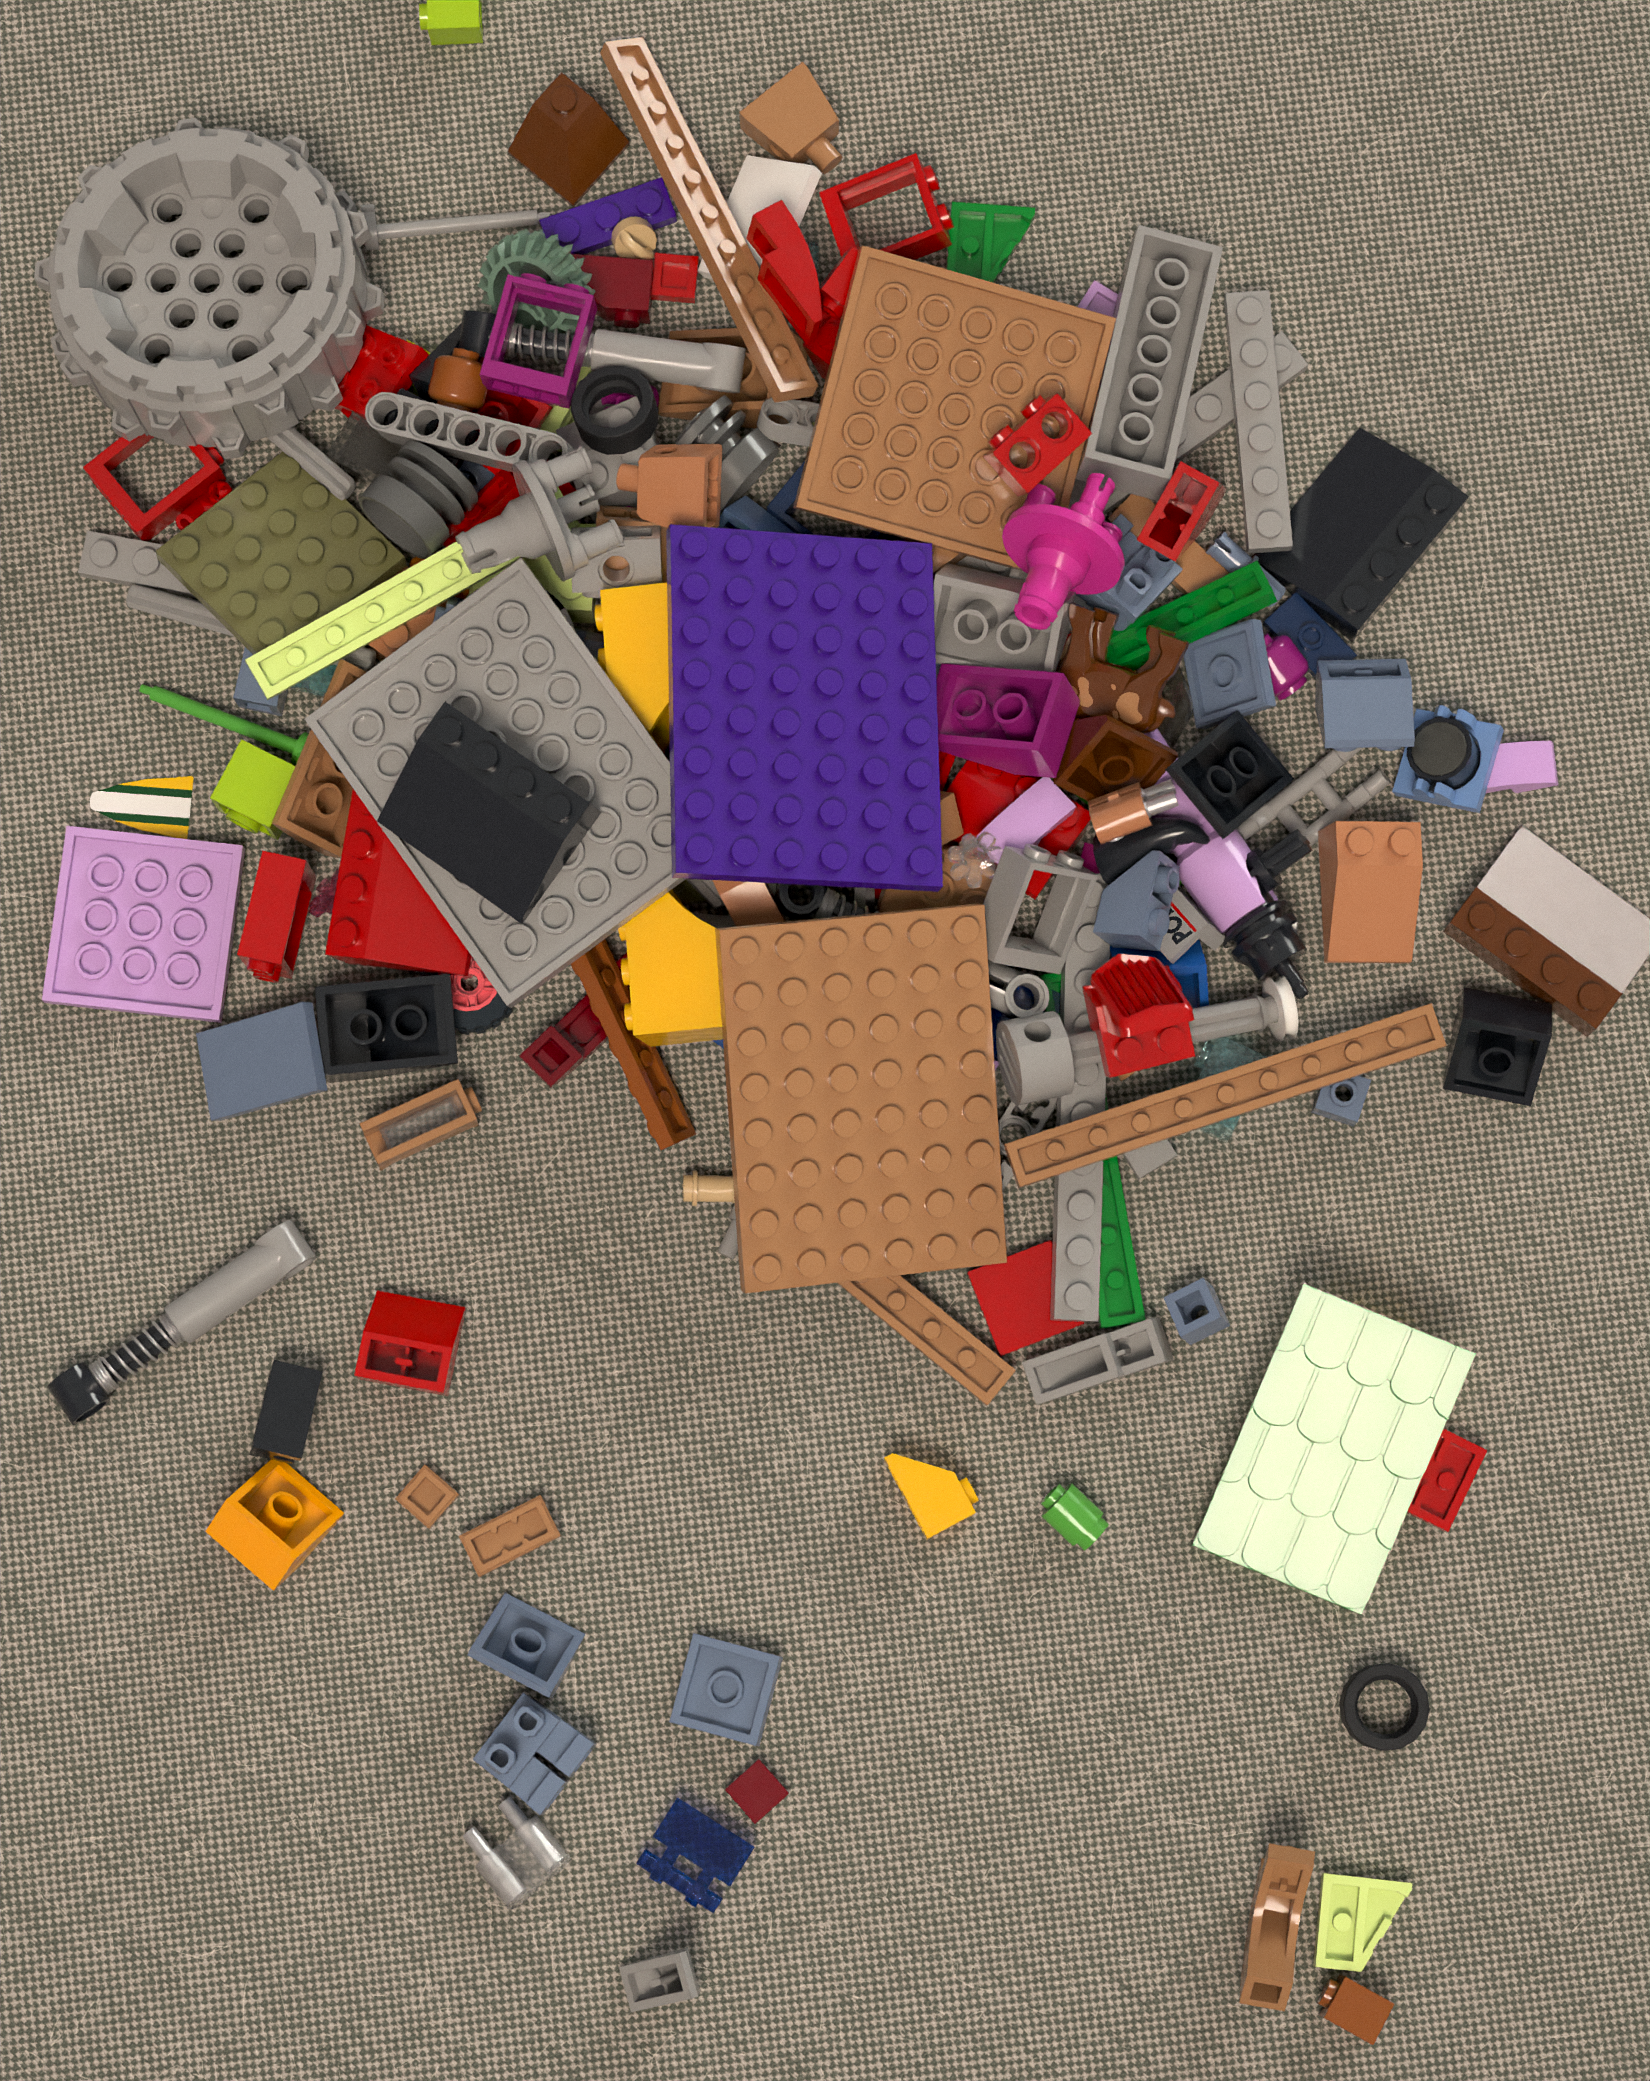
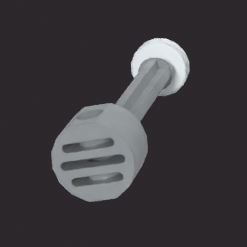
(1040, 1056)

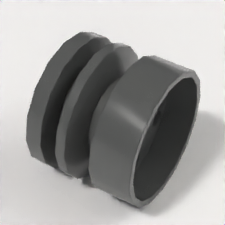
(742, 458)
(418, 499)

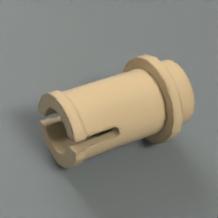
(707, 1188)

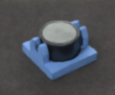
(1446, 760)

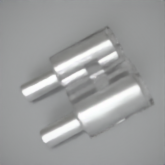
(522, 1861)

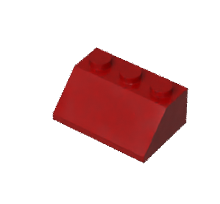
(987, 791)

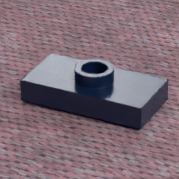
(1308, 632)

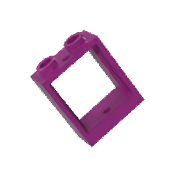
(528, 382)

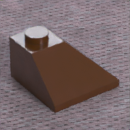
(567, 140)
(1110, 756)

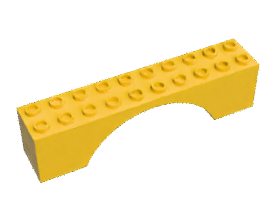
(668, 948)

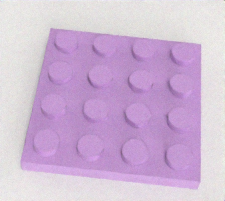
(143, 924)

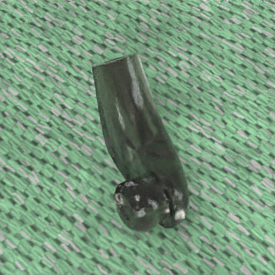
(1178, 694)

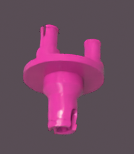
(1062, 549)

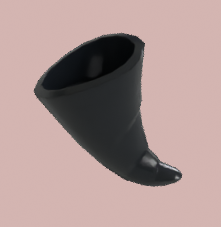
(1163, 836)

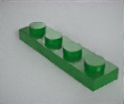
(1195, 614)

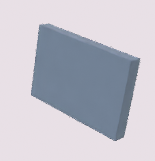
(261, 1061)

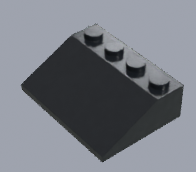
(1362, 531)
(486, 813)

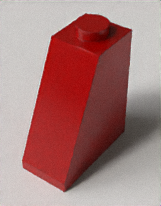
(1181, 512)

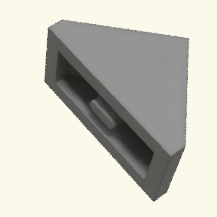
(660, 1980)

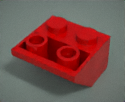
(410, 1343)

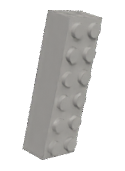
(1150, 361)

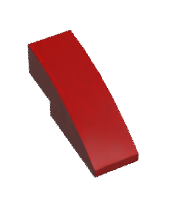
(787, 268)

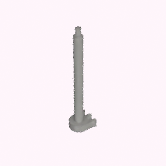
(445, 225)

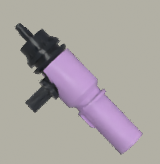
(1237, 891)

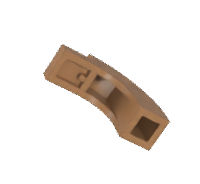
(1274, 1926)

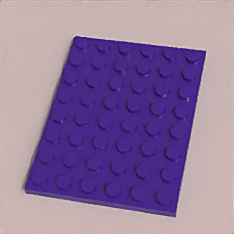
(802, 709)

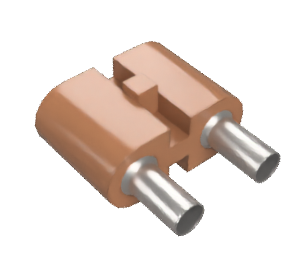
(1129, 809)

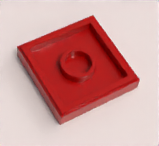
(1018, 1299)

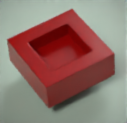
(675, 278)

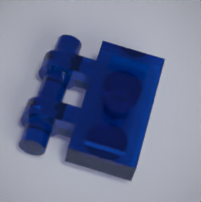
(704, 1844)

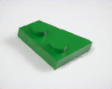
(985, 237)

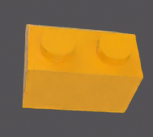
(274, 1522)

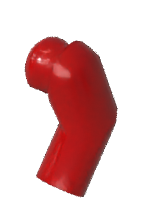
(215, 493)

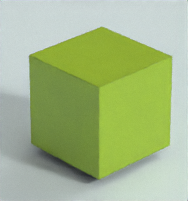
(252, 789)

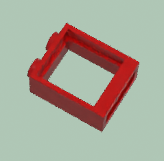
(879, 183)
(164, 513)
(276, 916)

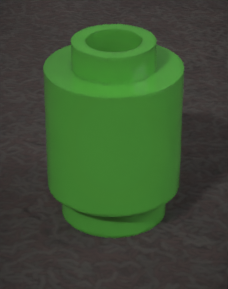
(1073, 1515)

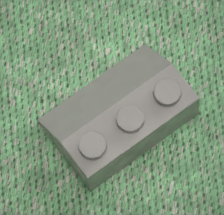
(980, 626)

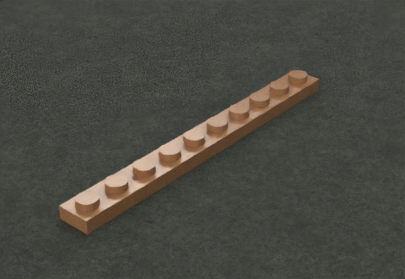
(708, 219)
(1224, 1095)

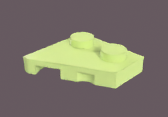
(1354, 1918)

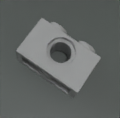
(640, 550)

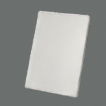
(764, 183)

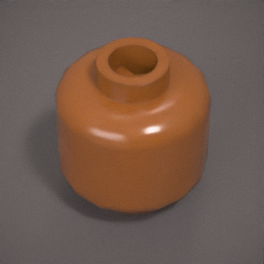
(457, 381)

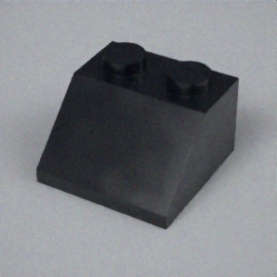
(1498, 1046)

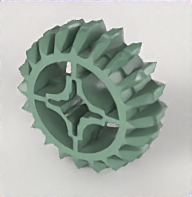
(538, 256)

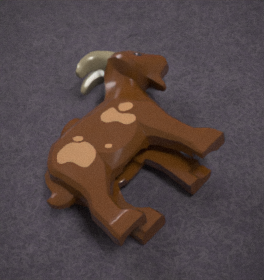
(1112, 688)

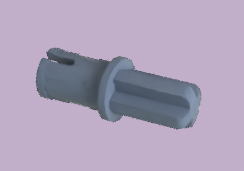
(1233, 557)

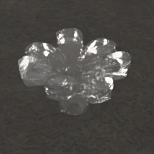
(974, 858)

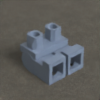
(1141, 582)
(512, 1750)

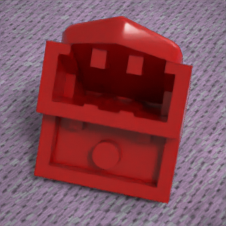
(1138, 1014)

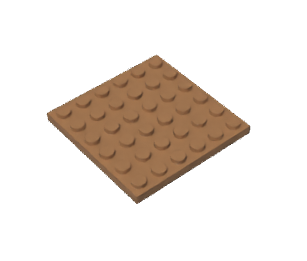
(920, 387)

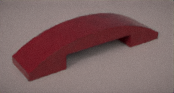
(566, 1044)

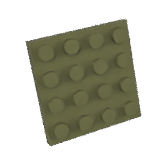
(278, 554)

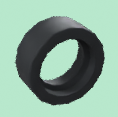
(604, 383)
(1418, 1699)

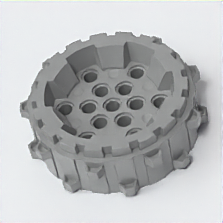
(295, 340)

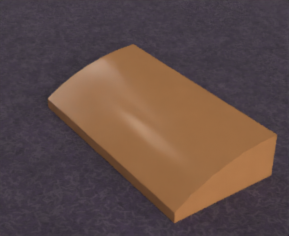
(318, 793)

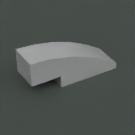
(1098, 1360)

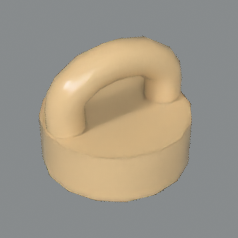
(634, 239)

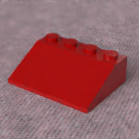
(383, 910)

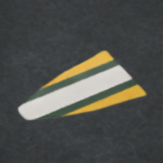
(149, 805)

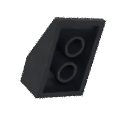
(1229, 774)
(386, 1027)

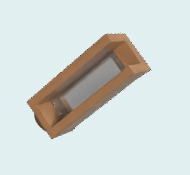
(421, 1123)

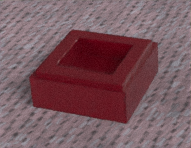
(757, 1791)

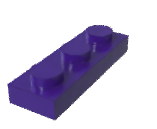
(591, 224)

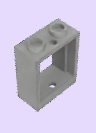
(1060, 915)

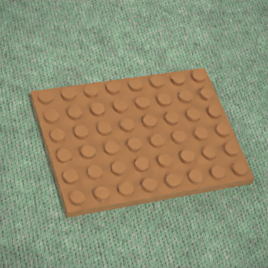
(861, 1096)

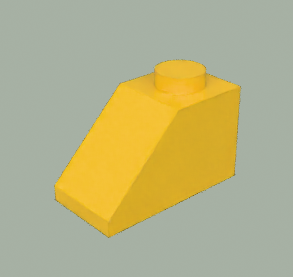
(932, 1494)

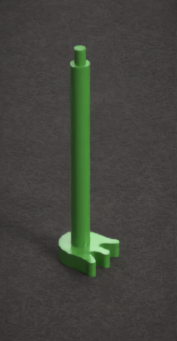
(227, 720)

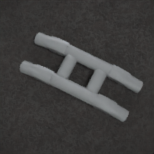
(1315, 780)

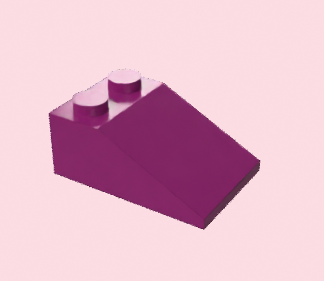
(1005, 717)

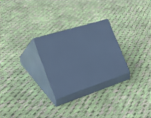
(527, 1645)

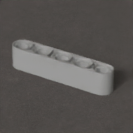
(454, 428)

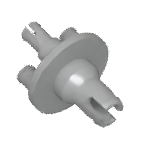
(538, 521)

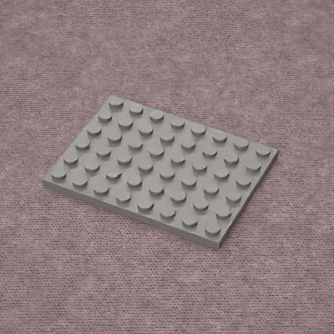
(535, 686)

